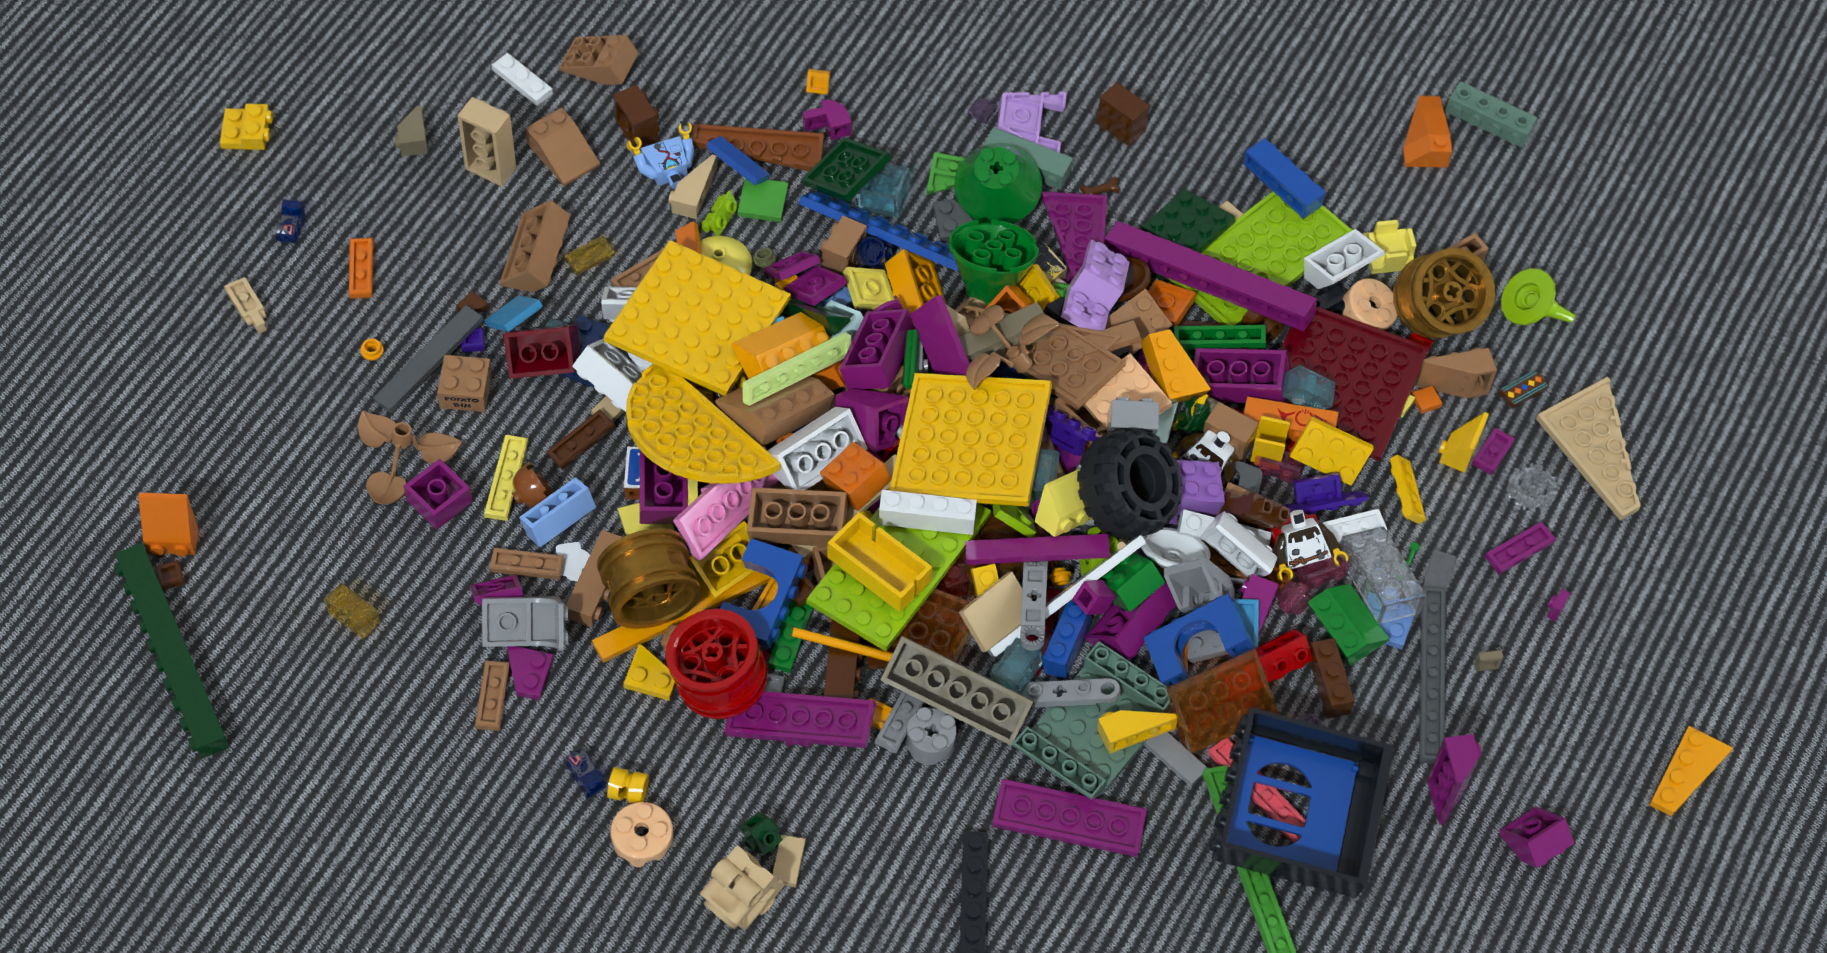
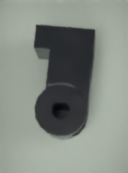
(1332, 299)

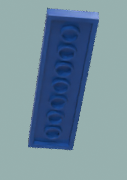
(880, 228)

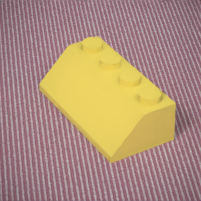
(1061, 506)

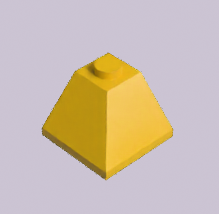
(1462, 443)

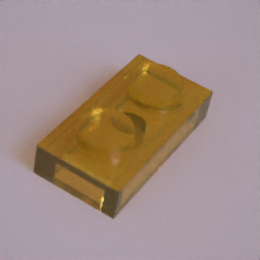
(589, 255)

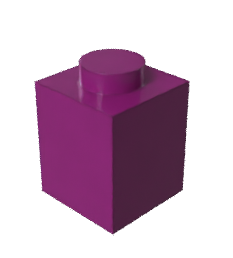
(1094, 597)

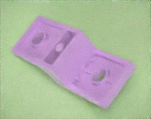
(1095, 287)

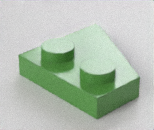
(943, 172)

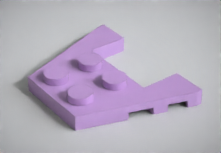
(1022, 114)

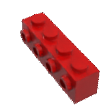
(1284, 654)

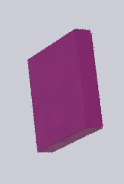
(792, 265)
(815, 285)

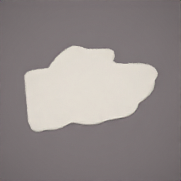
(574, 558)

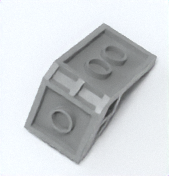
(1192, 587)

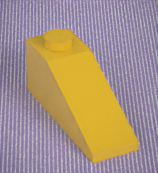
(1132, 727)

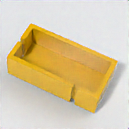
(880, 565)

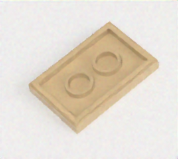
(994, 612)

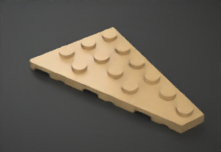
(1591, 438)

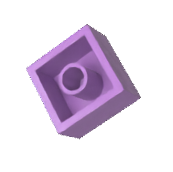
(1201, 487)

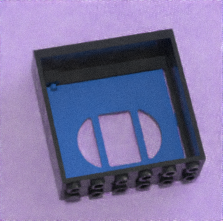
(1316, 854)

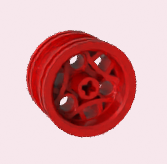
(721, 682)

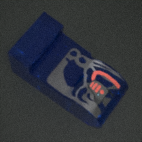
(291, 221)
(585, 773)

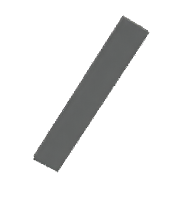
(428, 359)

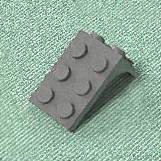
(524, 621)

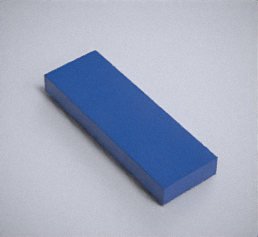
(738, 160)

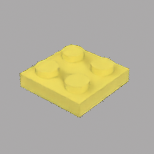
(868, 287)

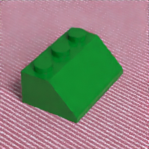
(1348, 621)

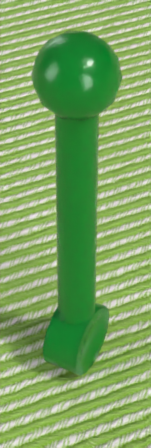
(1414, 547)

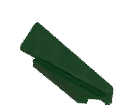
(831, 321)

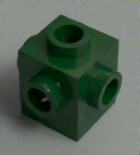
(761, 833)

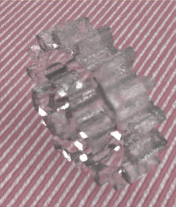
(1532, 487)

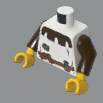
(1209, 448)
(1303, 544)

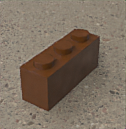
(1331, 678)

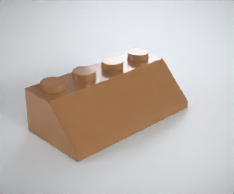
(535, 248)

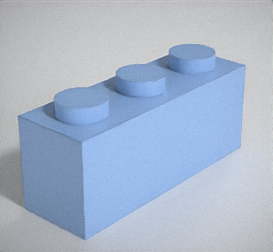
(557, 512)

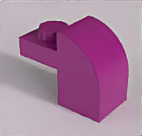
(830, 115)

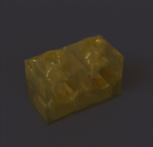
(352, 610)

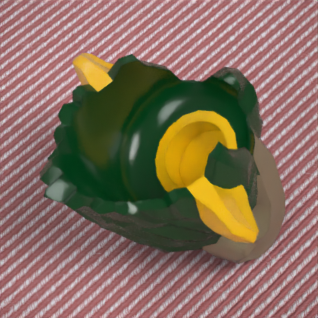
(1195, 414)

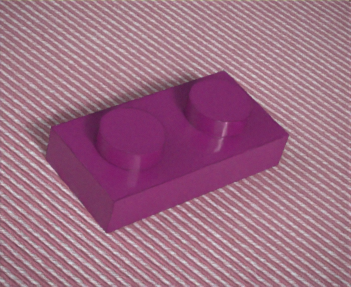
(1493, 451)

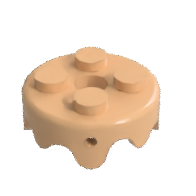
(1360, 309)
(641, 848)

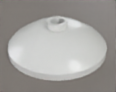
(1169, 548)

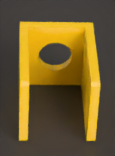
(1270, 439)

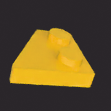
(649, 675)

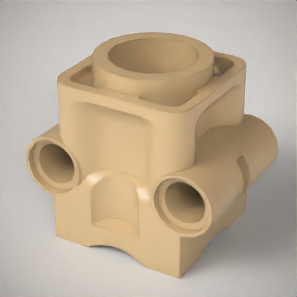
(740, 889)

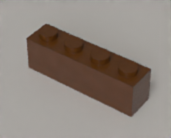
(842, 665)

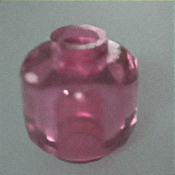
(1294, 597)

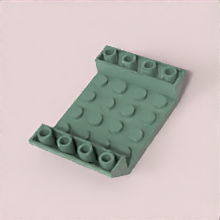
(1068, 736)

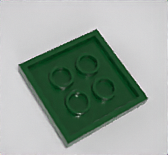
(846, 169)
(1190, 221)

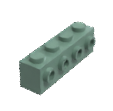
(1491, 114)

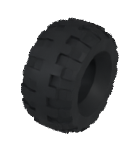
(1108, 489)

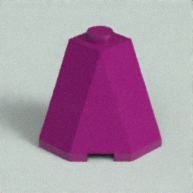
(876, 415)

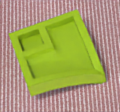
(1016, 517)

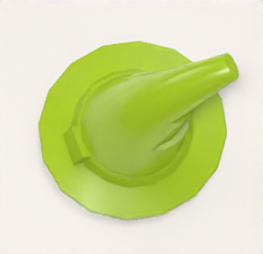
(1532, 297)

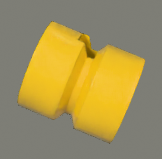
(627, 785)

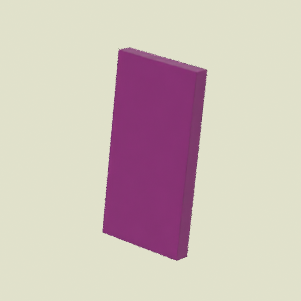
(940, 338)

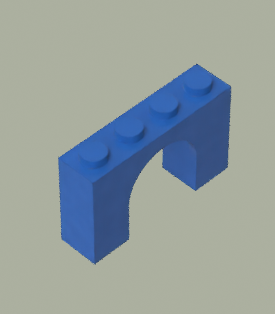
(787, 570)
(1168, 642)

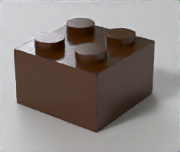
(1122, 114)
(636, 116)

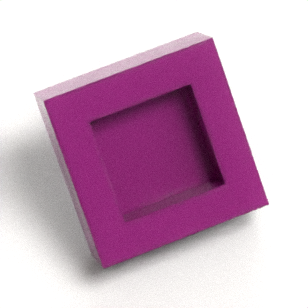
(1557, 604)

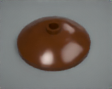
(1136, 280)

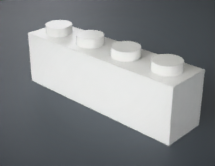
(927, 512)

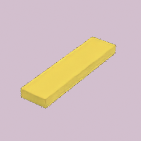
(501, 491)

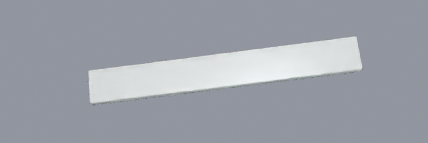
(1066, 595)

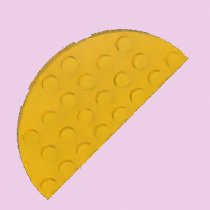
(690, 434)

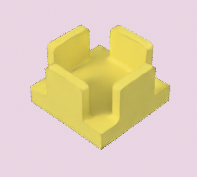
(1397, 246)

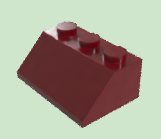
(541, 351)

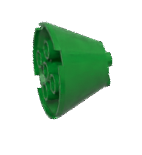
(998, 183)
(991, 256)

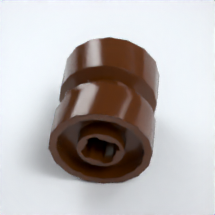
(1273, 327)

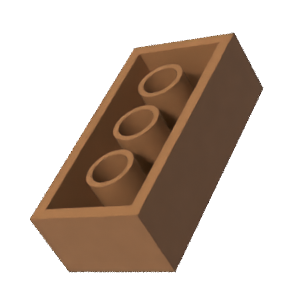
(796, 516)

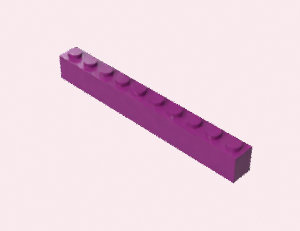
(1213, 276)

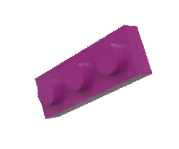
(1520, 548)

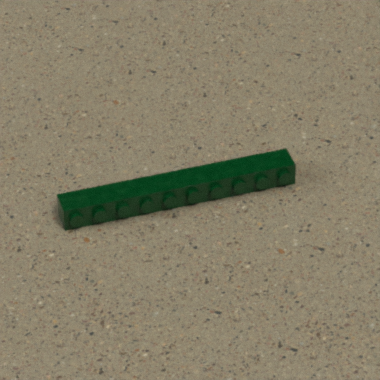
(171, 650)

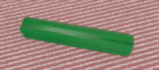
(910, 358)

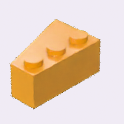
(1172, 367)

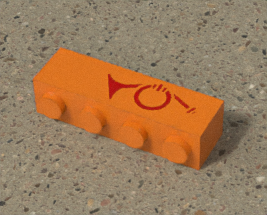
(1295, 414)

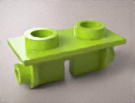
(722, 213)

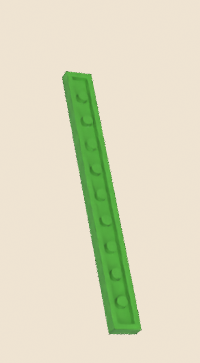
(1256, 884)

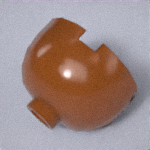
(530, 486)

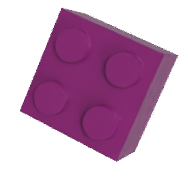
(438, 494)

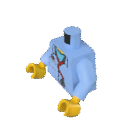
(665, 160)

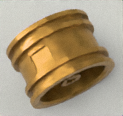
(1457, 273)
(648, 578)

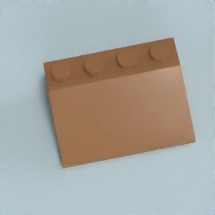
(780, 411)

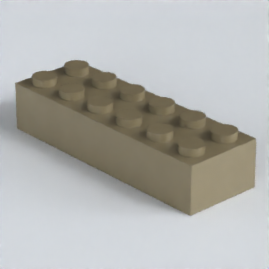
(957, 690)

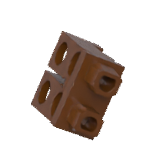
(1255, 510)

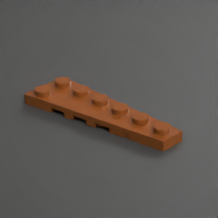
(778, 147)

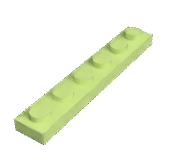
(795, 369)

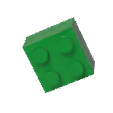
(1133, 581)

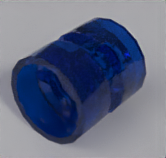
(874, 251)

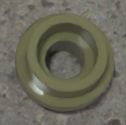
(764, 257)

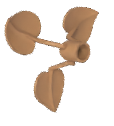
(1016, 356)
(378, 429)

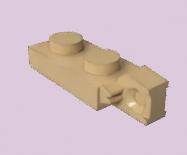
(247, 303)

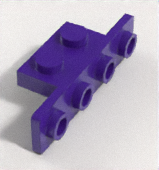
(1069, 432)
(1323, 493)

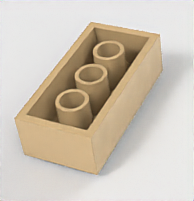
(487, 141)

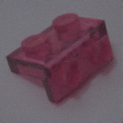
(1286, 470)
(1322, 571)

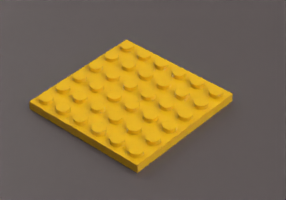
(692, 313)
(972, 440)

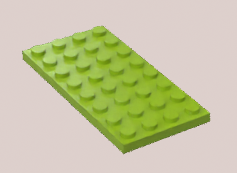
(1270, 244)
(866, 613)

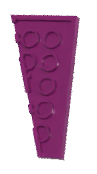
(1075, 223)

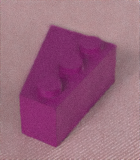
(1262, 590)

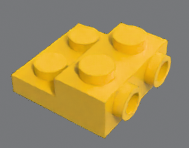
(246, 127)

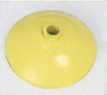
(732, 252)

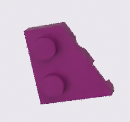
(529, 671)

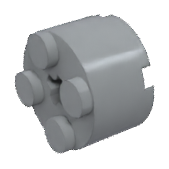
(931, 736)

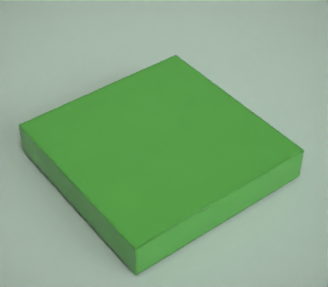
(763, 200)

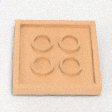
(1129, 382)

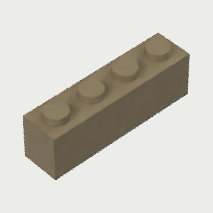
(1009, 327)

